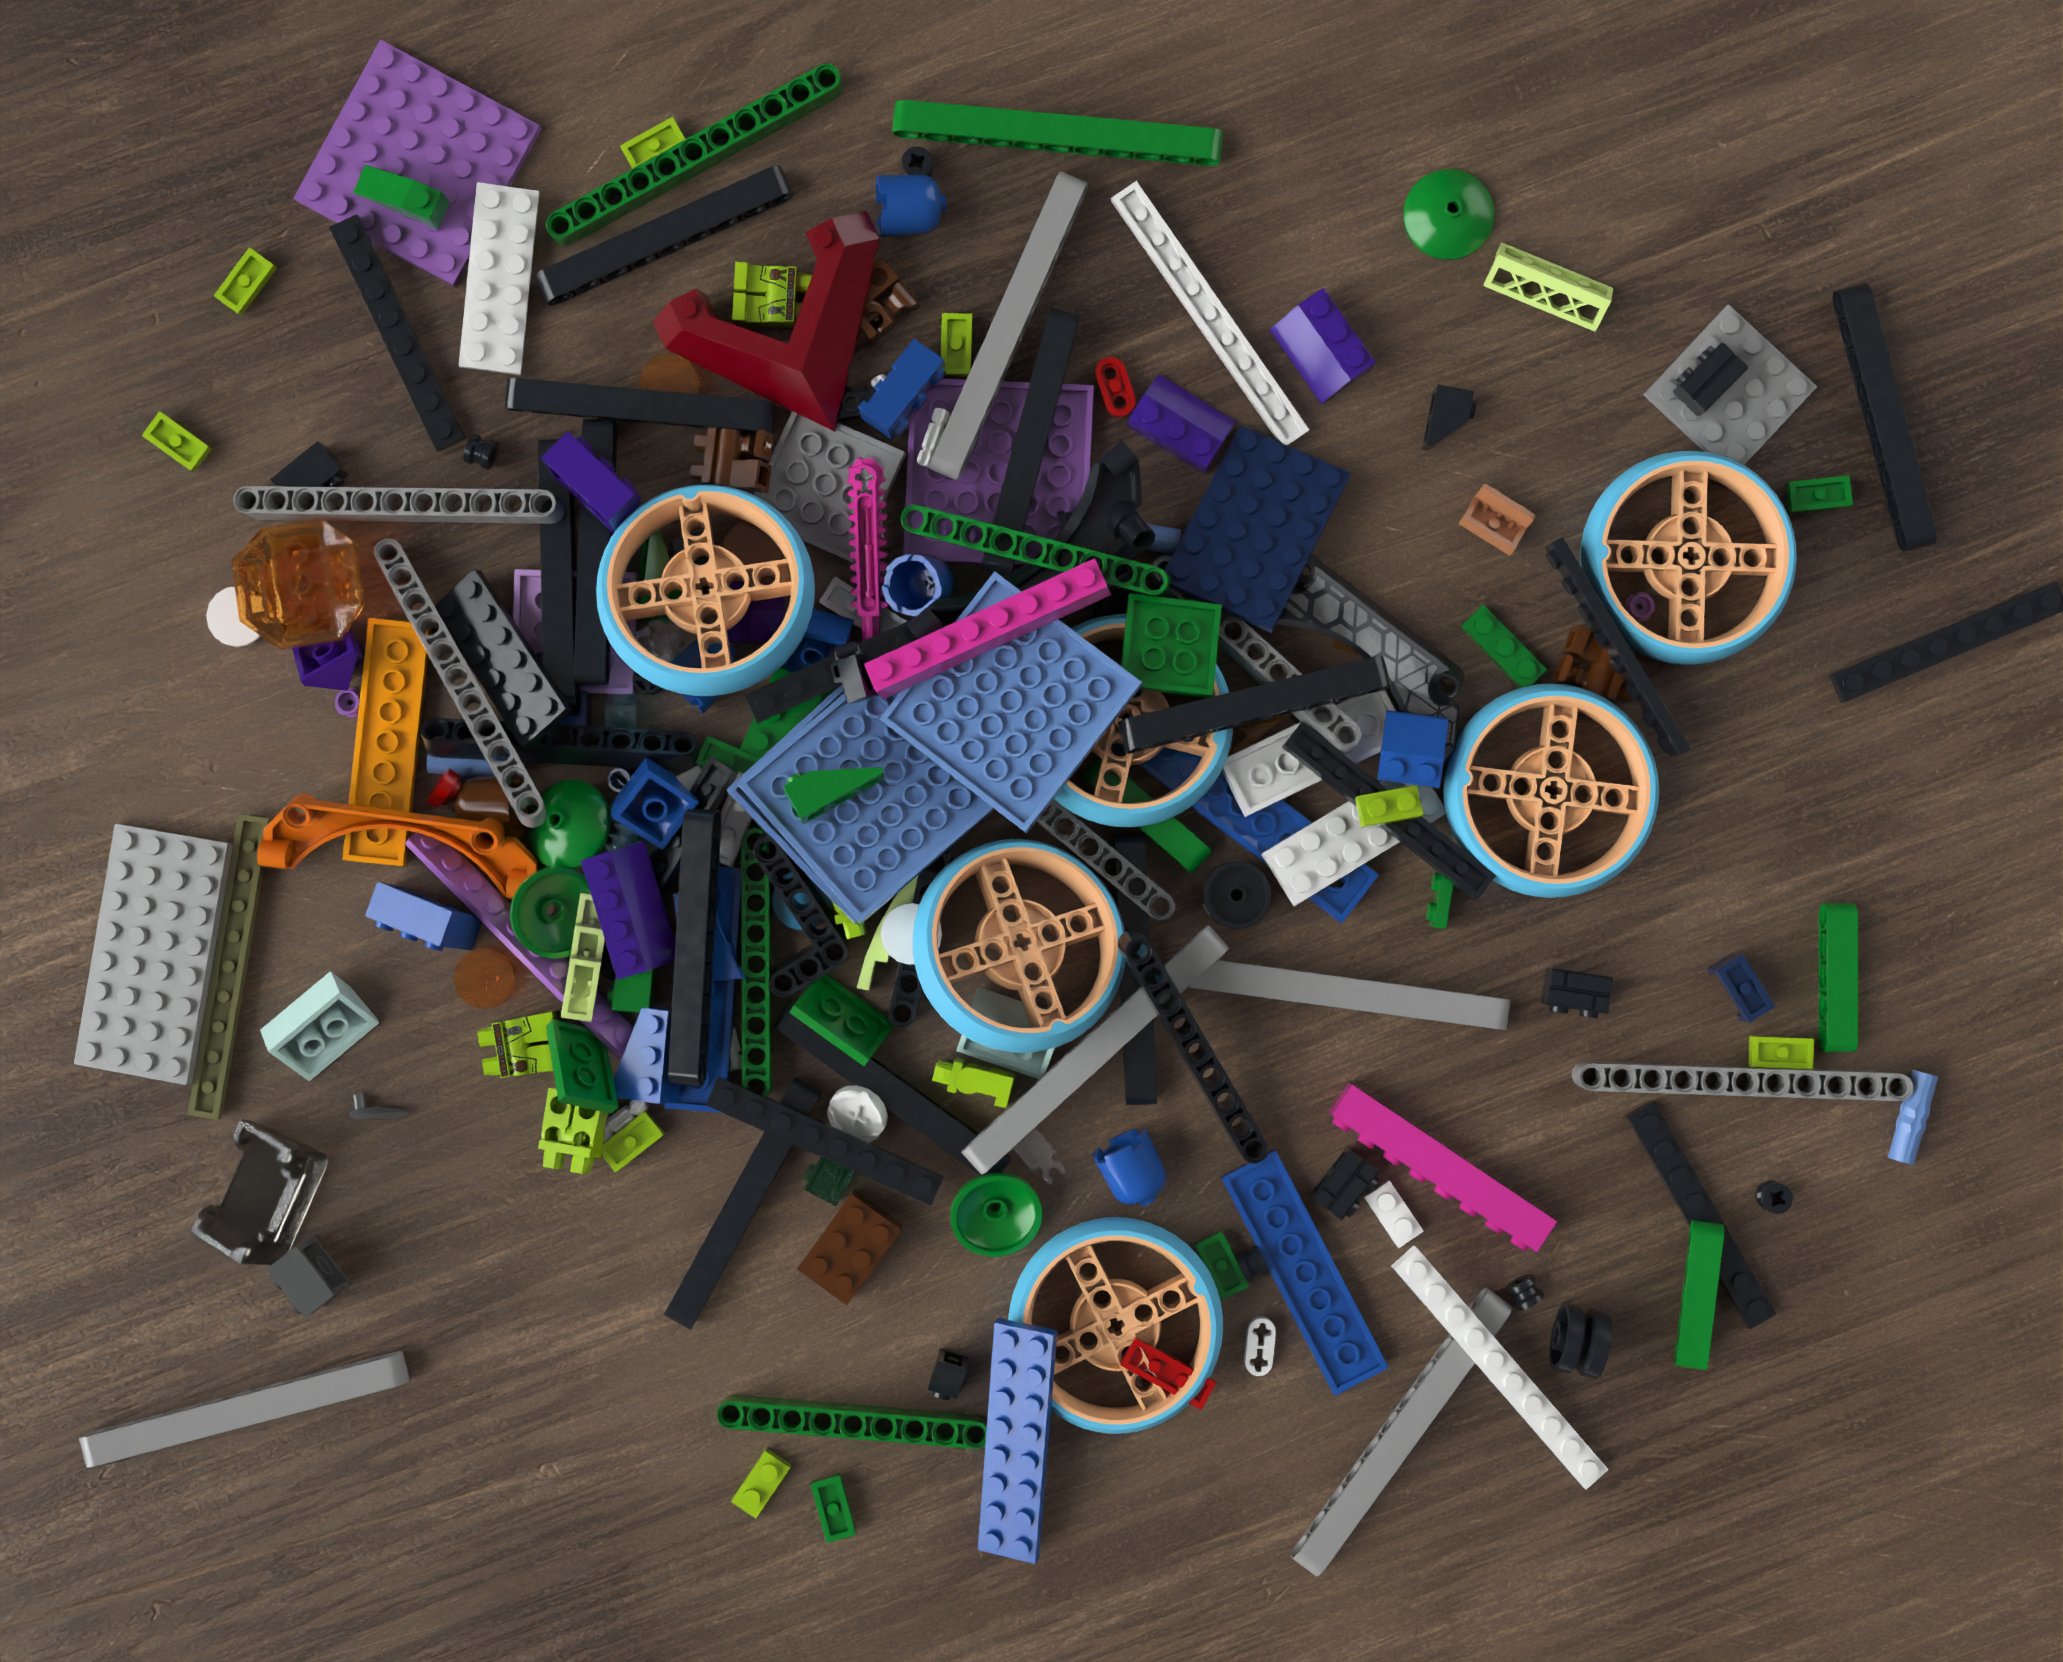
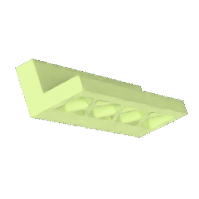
(1551, 276)

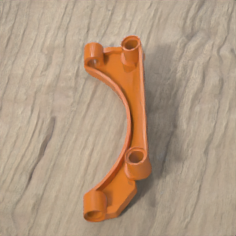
(296, 834)

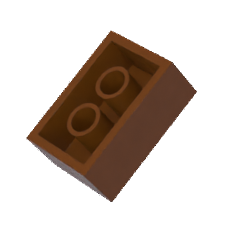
(850, 1247)

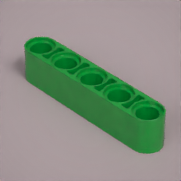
(1168, 834)
(1838, 977)
(1699, 1295)

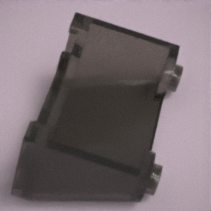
(264, 1197)

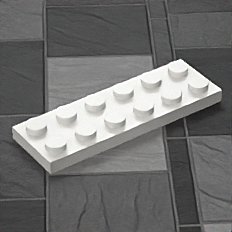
(499, 278)
(1270, 773)
(1336, 846)

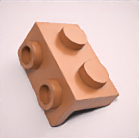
(1496, 519)

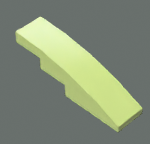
(876, 950)
(584, 962)

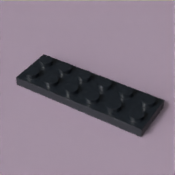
(502, 659)

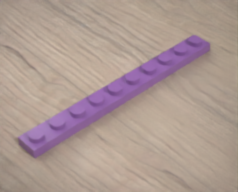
(494, 912)

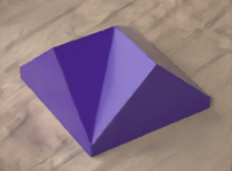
(759, 621)
(329, 663)

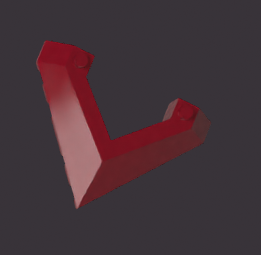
(814, 365)

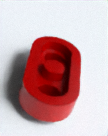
(1115, 388)
(444, 789)

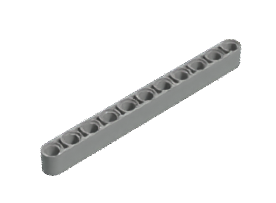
(1008, 326)
(386, 498)
(464, 694)
(1355, 994)
(1089, 1055)
(1756, 1081)
(244, 1409)
(1393, 1442)

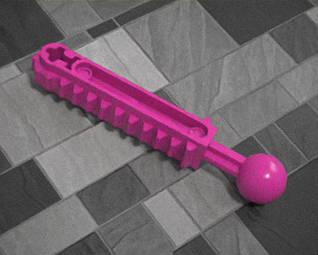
(868, 544)

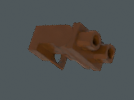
(877, 317)
(723, 459)
(1600, 676)

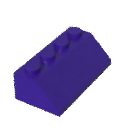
(630, 909)

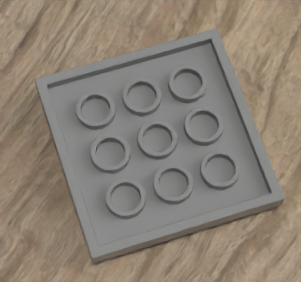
(1750, 407)
(812, 477)

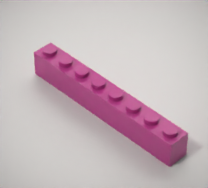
(987, 629)
(1442, 1167)

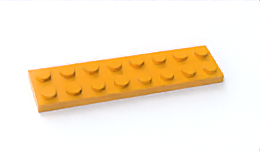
(387, 736)

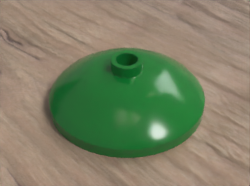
(1445, 233)
(581, 827)
(542, 933)
(1000, 1228)

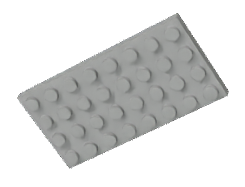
(153, 954)

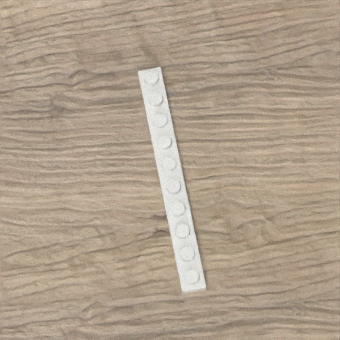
(1209, 314)
(1499, 1367)

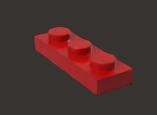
(1168, 1370)

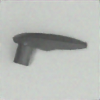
(363, 1112)

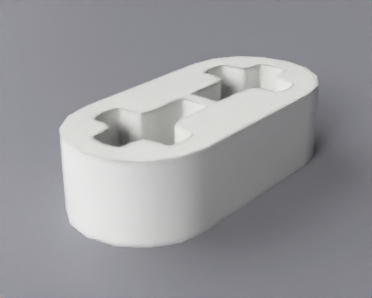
(1252, 1345)

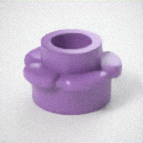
(1647, 603)
(342, 699)

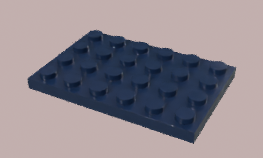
(1256, 528)

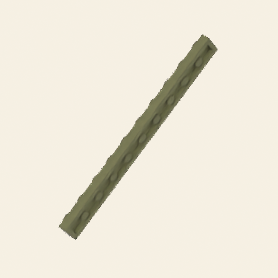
(228, 970)

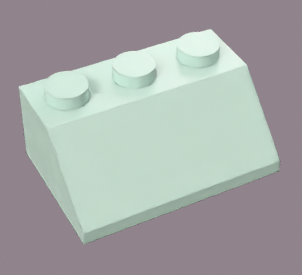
(1011, 1013)
(318, 1026)

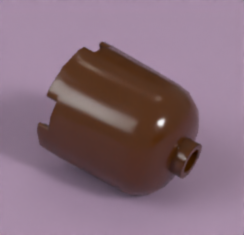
(484, 798)

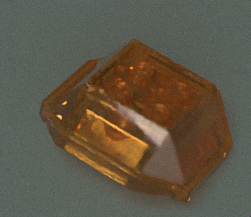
(269, 581)

